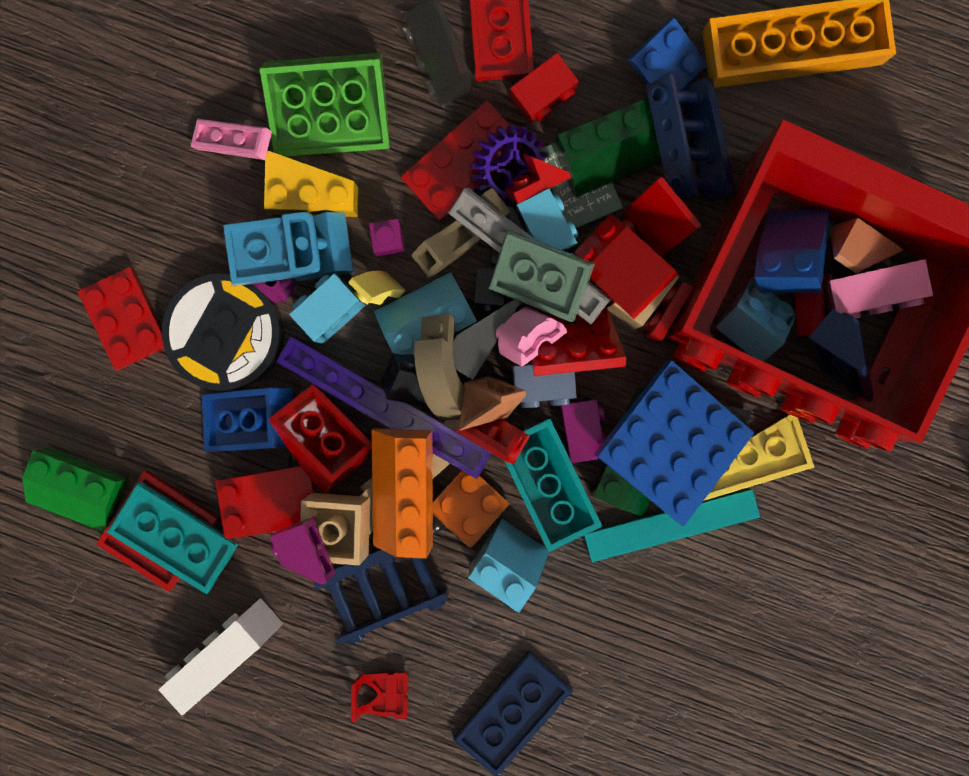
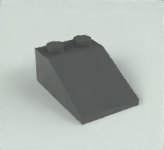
(476, 342)

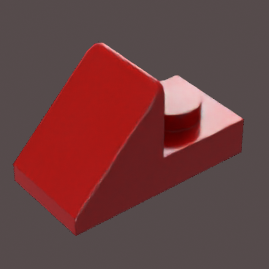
(542, 178)

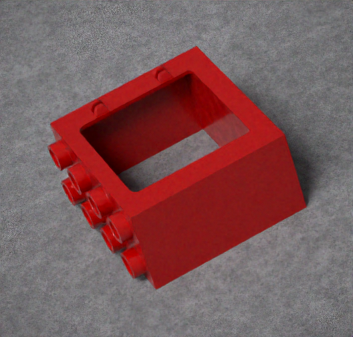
(922, 340)

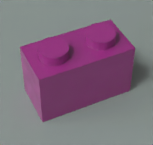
(583, 429)

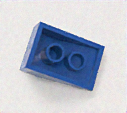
(792, 252)
(242, 419)

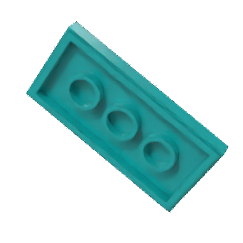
(173, 537)

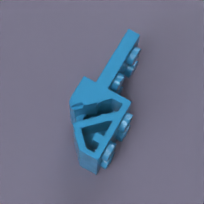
(288, 248)

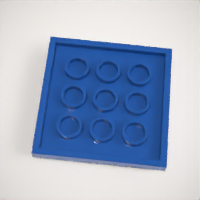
(674, 442)

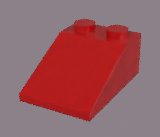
(660, 218)
(625, 266)
(321, 438)
(262, 501)

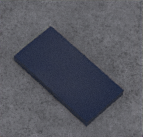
(512, 714)

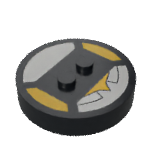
(222, 333)

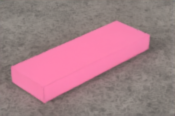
(231, 138)

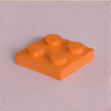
(468, 507)

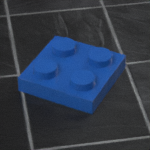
(668, 53)

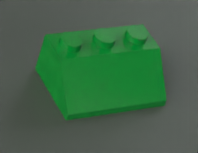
(72, 488)

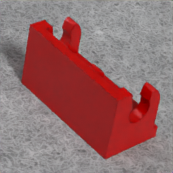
(810, 310)
(498, 438)

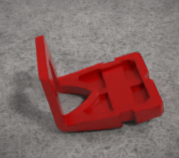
(391, 695)

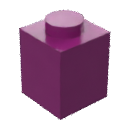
(387, 238)

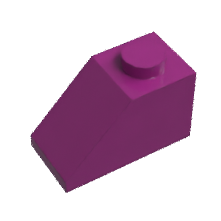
(303, 551)

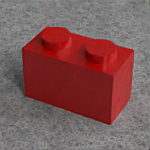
(544, 89)

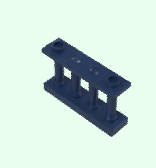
(707, 137)
(354, 632)

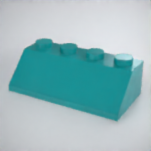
(552, 488)

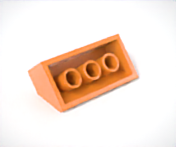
(402, 491)

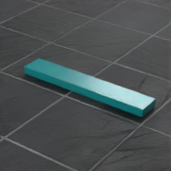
(661, 528)

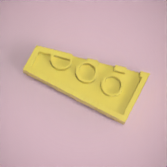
(766, 457)

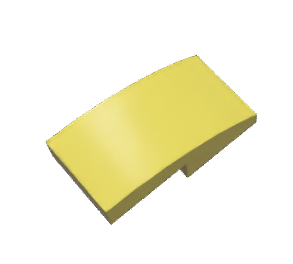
(375, 287)

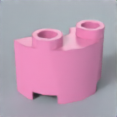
(524, 334)

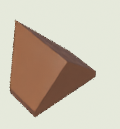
(860, 245)
(488, 401)

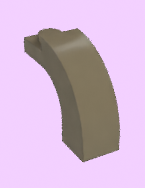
(453, 241)
(436, 367)

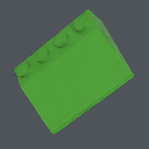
(326, 104)

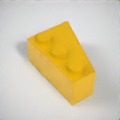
(303, 188)

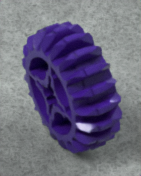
(509, 153)

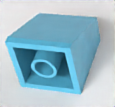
(509, 565)

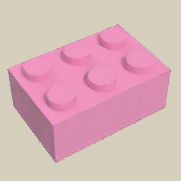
(879, 289)

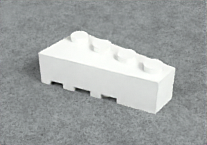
(220, 656)

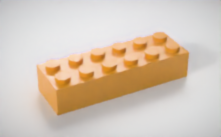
(798, 41)

